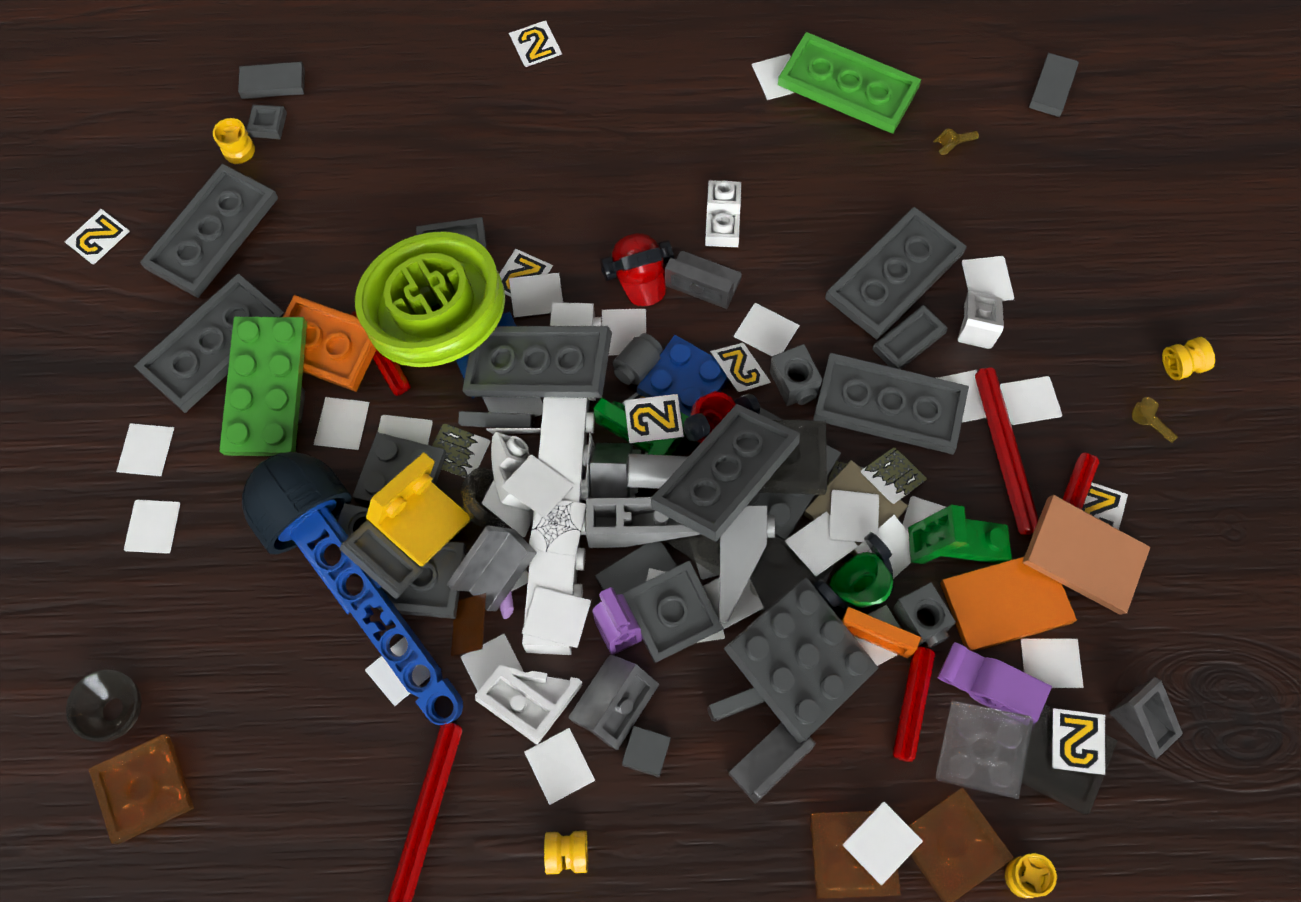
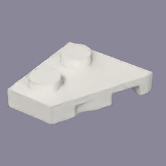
(527, 699)

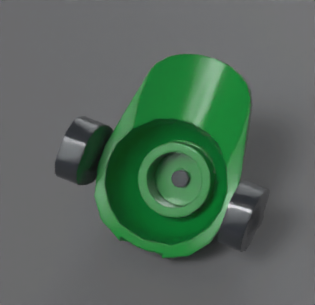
(862, 581)

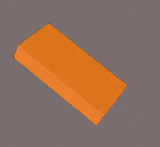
(880, 633)

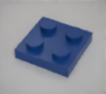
(684, 372)

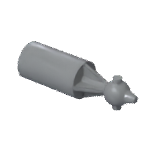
(651, 470)

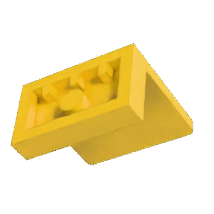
(416, 512)

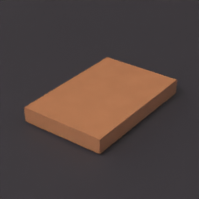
(1086, 555)

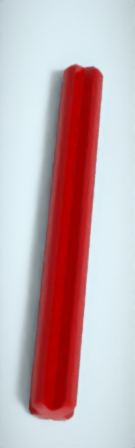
(1007, 451)
(425, 814)

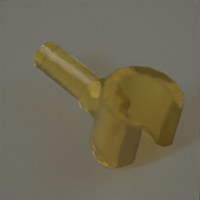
(950, 139)
(1145, 413)

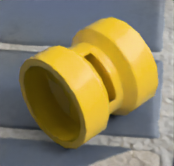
(233, 140)
(1194, 356)
(566, 852)
(1038, 872)

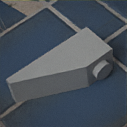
(629, 523)
(740, 553)

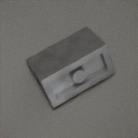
(702, 279)
(493, 565)
(614, 700)
(769, 762)

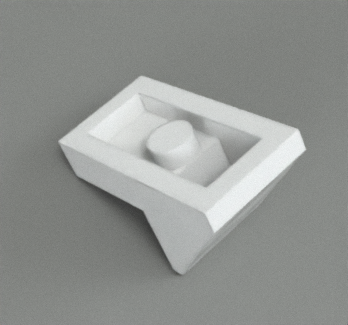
(981, 320)

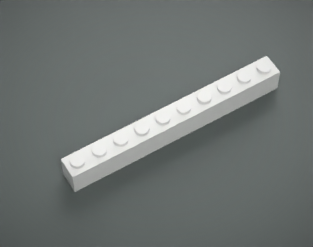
(565, 451)

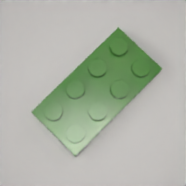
(849, 82)
(263, 386)

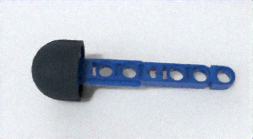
(294, 504)

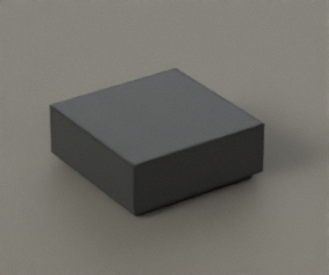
(266, 121)
(646, 751)

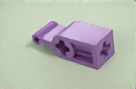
(616, 622)
(994, 682)

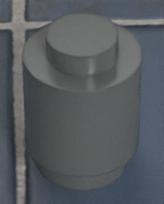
(637, 359)

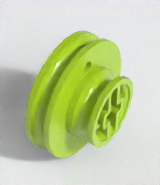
(426, 272)

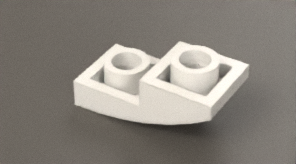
(723, 213)
(507, 456)

